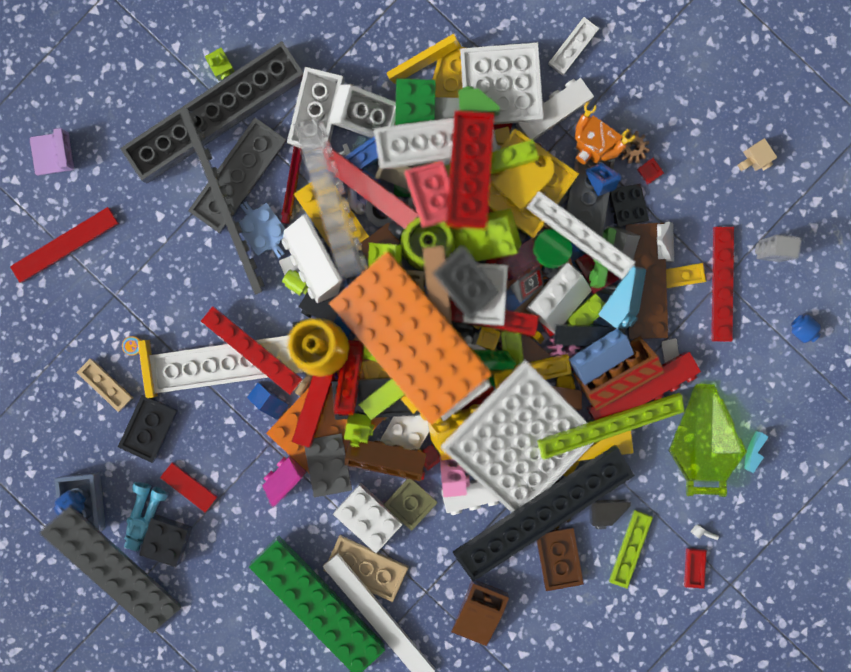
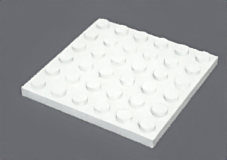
(501, 439)

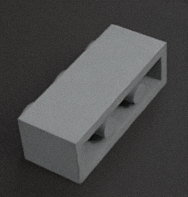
(778, 248)

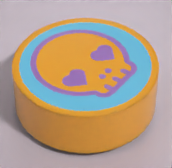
(130, 345)

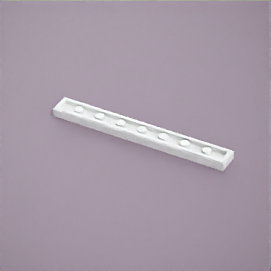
(377, 615)

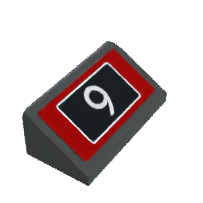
(528, 285)

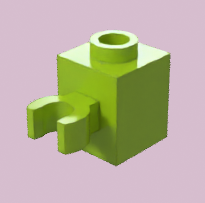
(220, 64)
(358, 429)

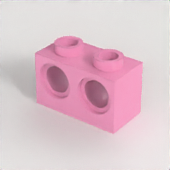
(453, 478)

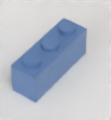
(601, 356)

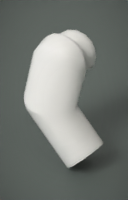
(354, 204)

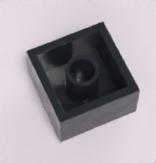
(165, 540)

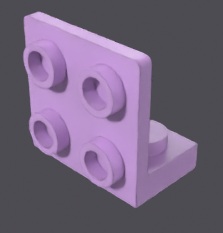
(52, 153)

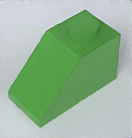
(476, 101)

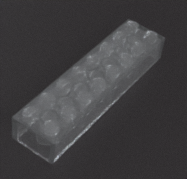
(329, 197)

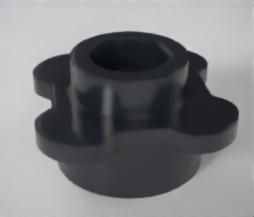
(549, 272)

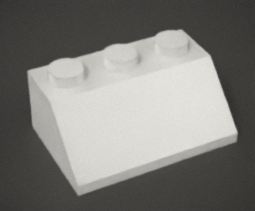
(559, 297)

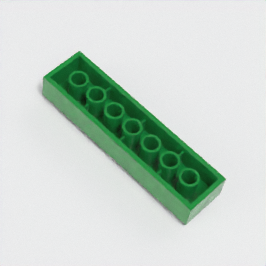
(317, 605)

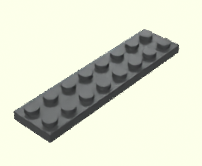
(110, 568)

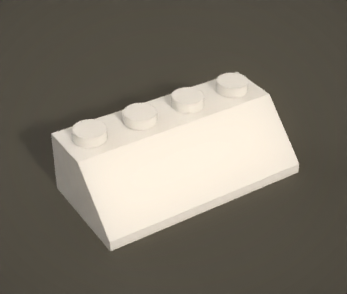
(315, 100)
(312, 260)

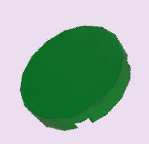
(552, 249)

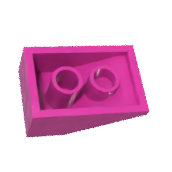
(282, 480)

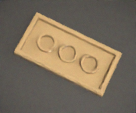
(378, 572)

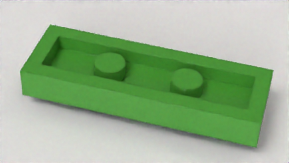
(599, 273)

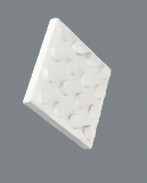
(507, 77)

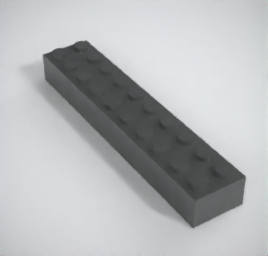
(215, 111)

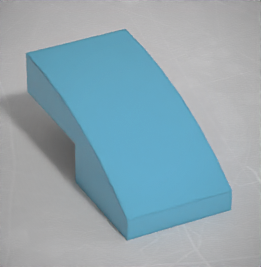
(752, 457)

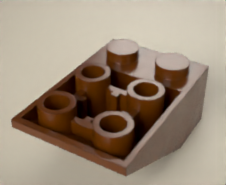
(480, 612)

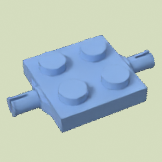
(262, 229)

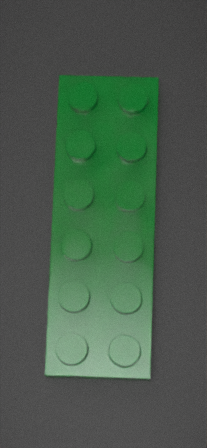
(414, 105)

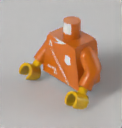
(597, 139)

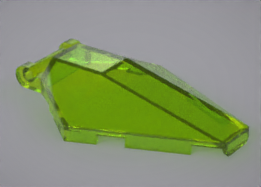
(706, 442)

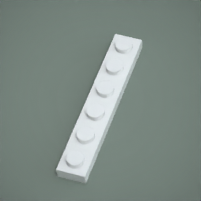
(580, 235)

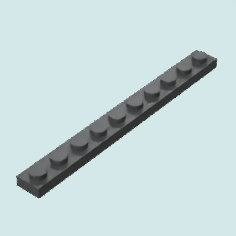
(220, 193)

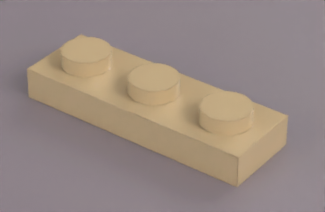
(104, 385)

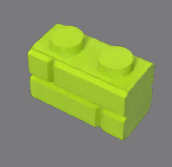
(587, 312)

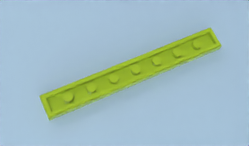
(610, 426)

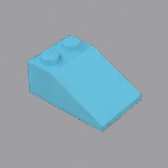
(626, 300)

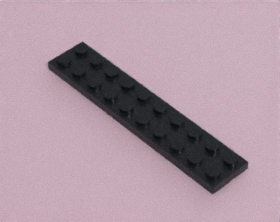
(543, 513)

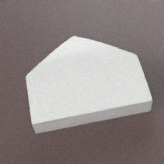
(665, 241)

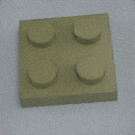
(410, 503)

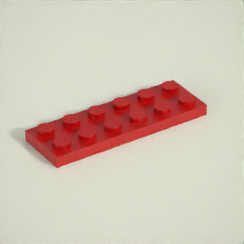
(470, 170)

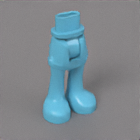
(137, 525)

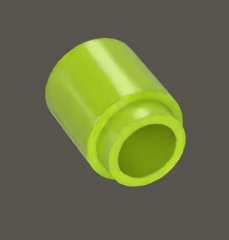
(294, 283)

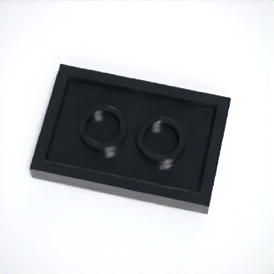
(147, 428)

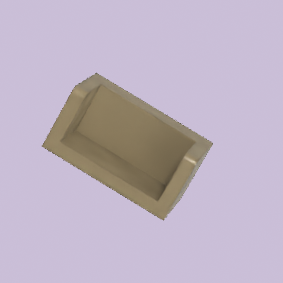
(395, 175)

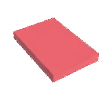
(430, 192)

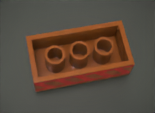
(623, 377)

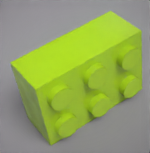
(497, 240)

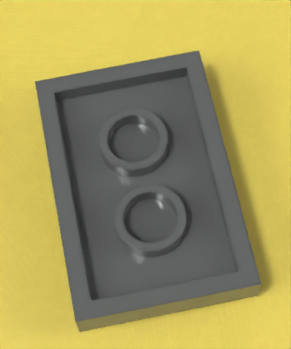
(465, 282)
(327, 466)

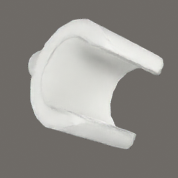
(698, 531)

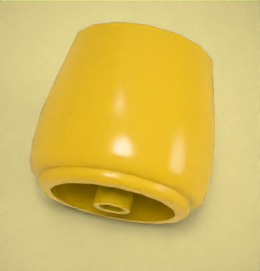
(318, 347)

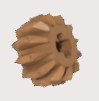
(639, 151)

